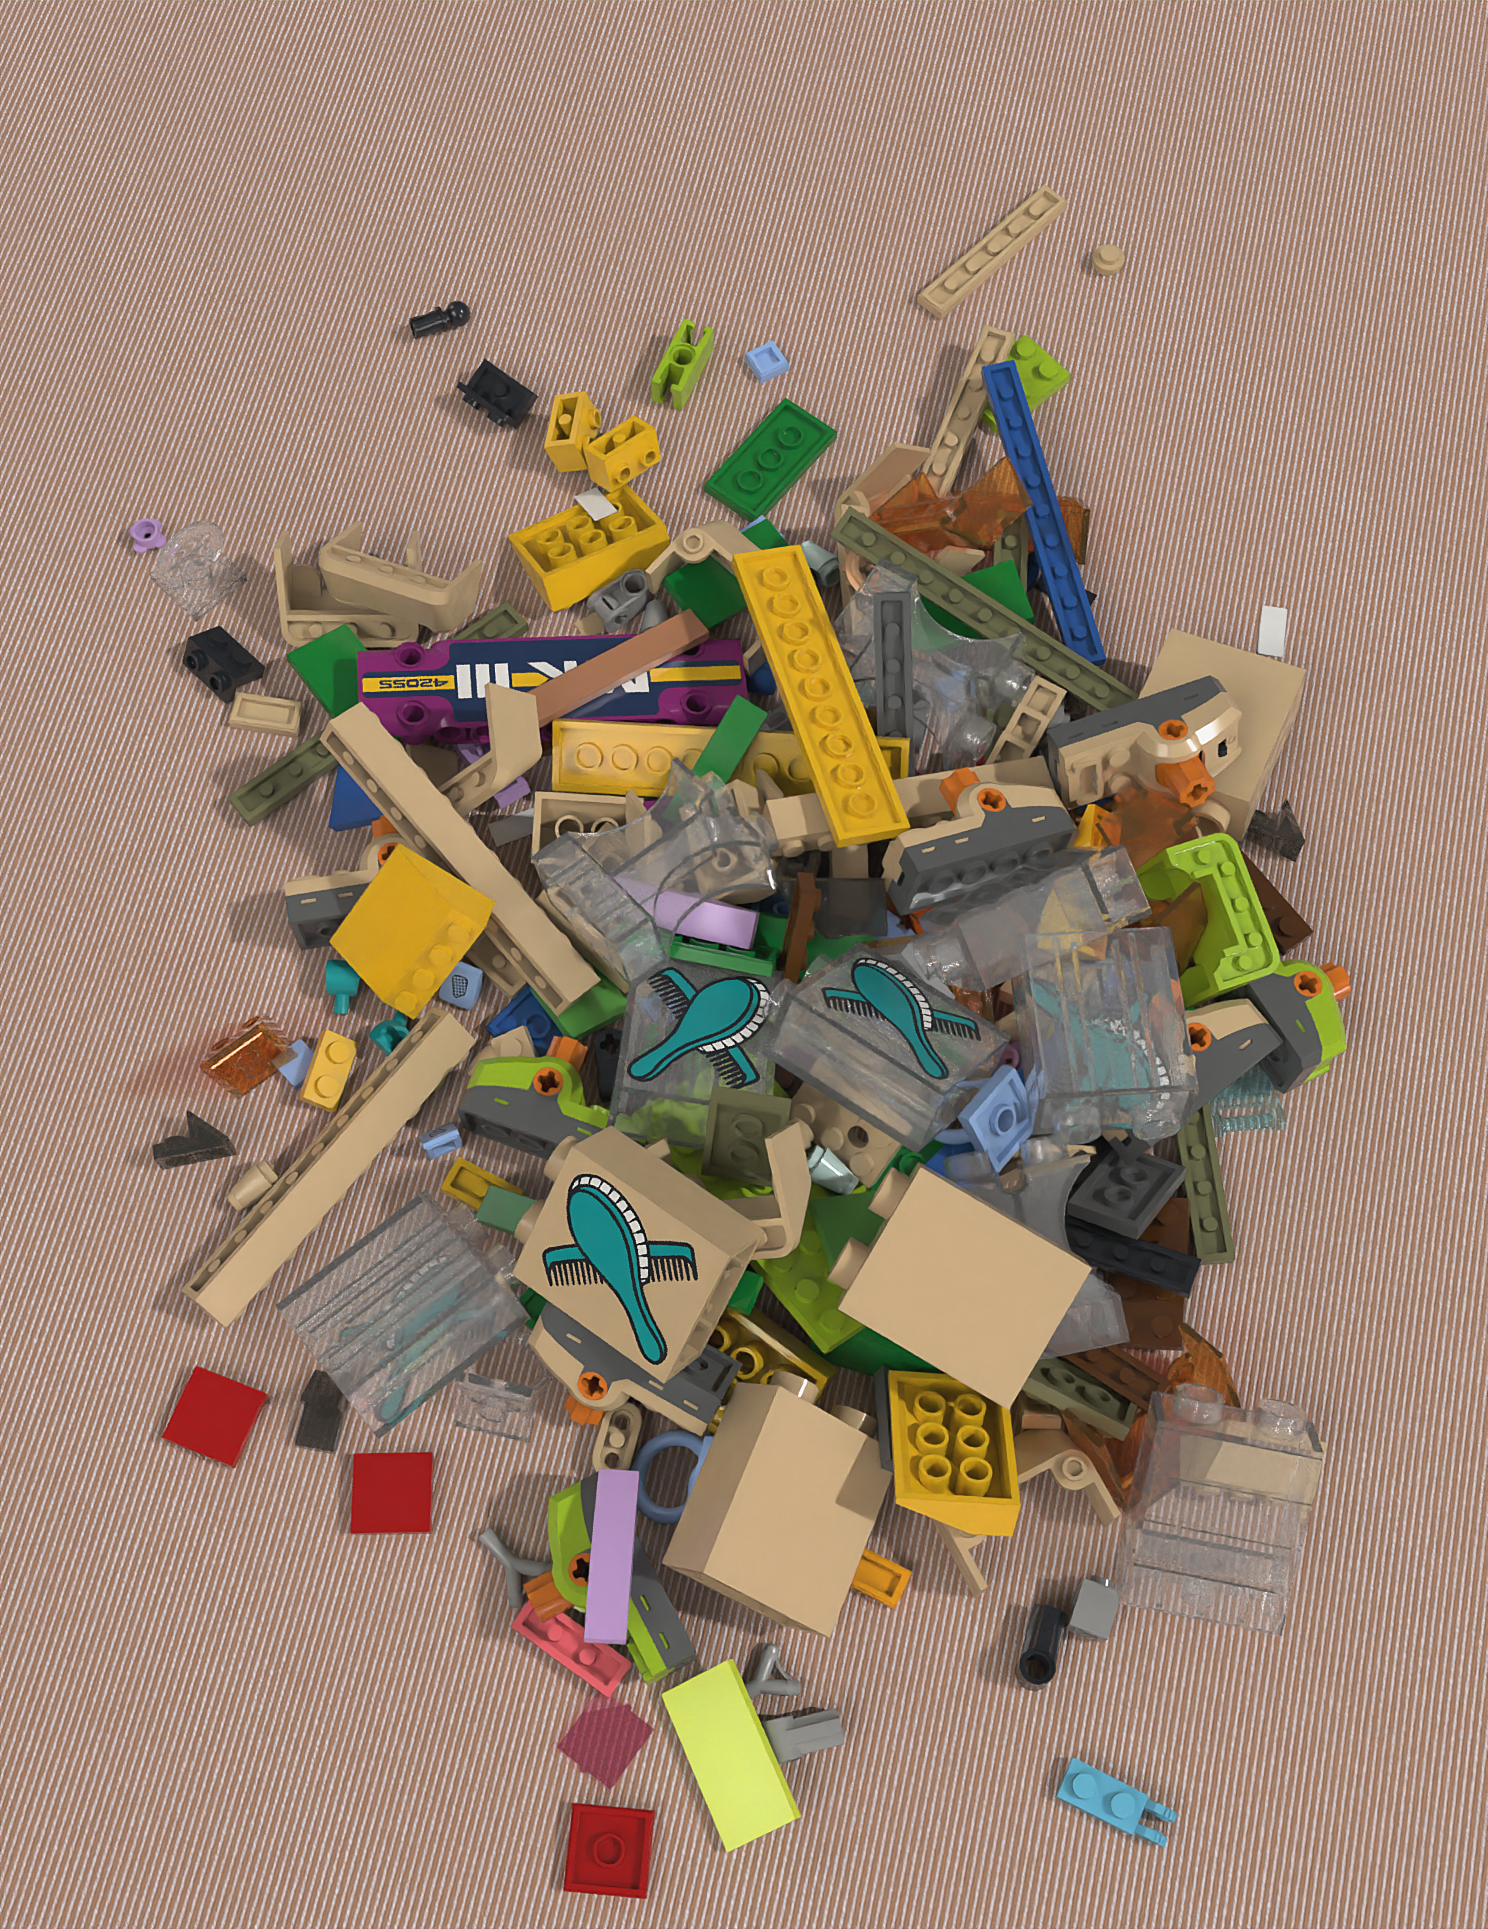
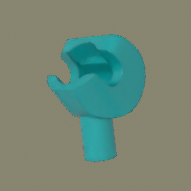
(341, 982)
(390, 1033)

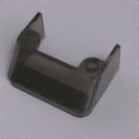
(847, 904)

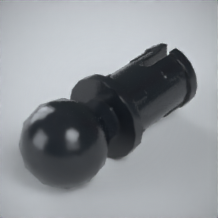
(456, 314)

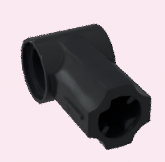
(1041, 1644)

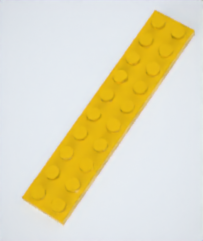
(820, 697)
(638, 757)

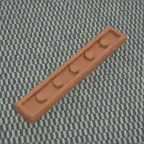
(618, 666)

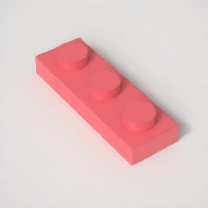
(564, 1641)

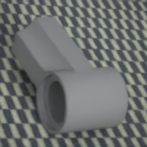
(798, 1736)

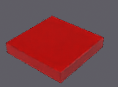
(215, 1416)
(392, 1493)
(609, 1851)

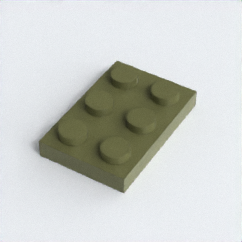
(737, 1134)
(1089, 1400)

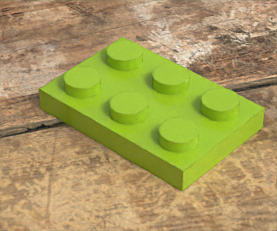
(1038, 373)

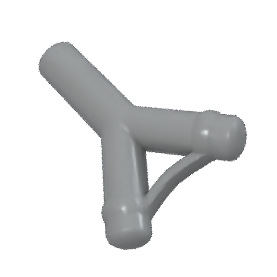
(513, 1566)
(763, 1685)

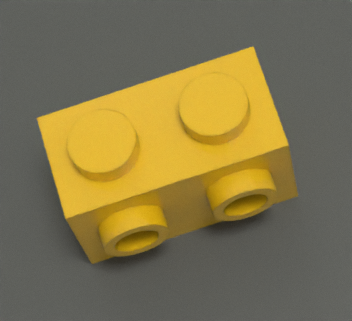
(570, 428)
(622, 453)

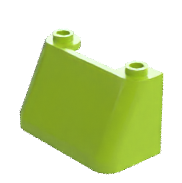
(1238, 938)

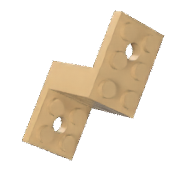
(835, 1129)

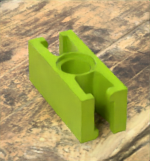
(672, 369)

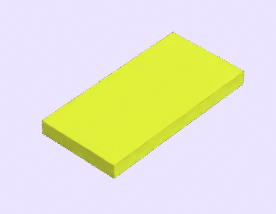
(730, 1755)

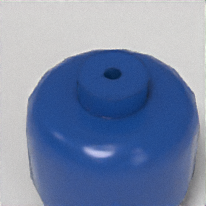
(762, 681)

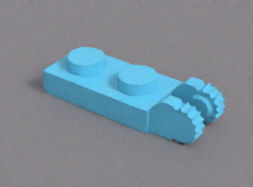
(1111, 1801)

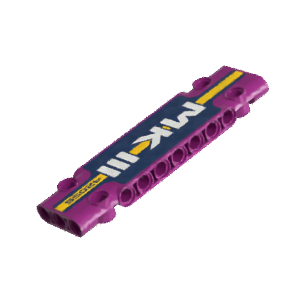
(446, 692)

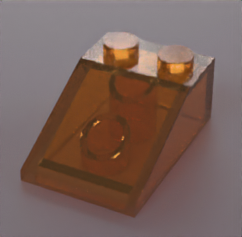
(248, 1056)

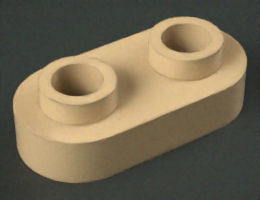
(616, 1441)

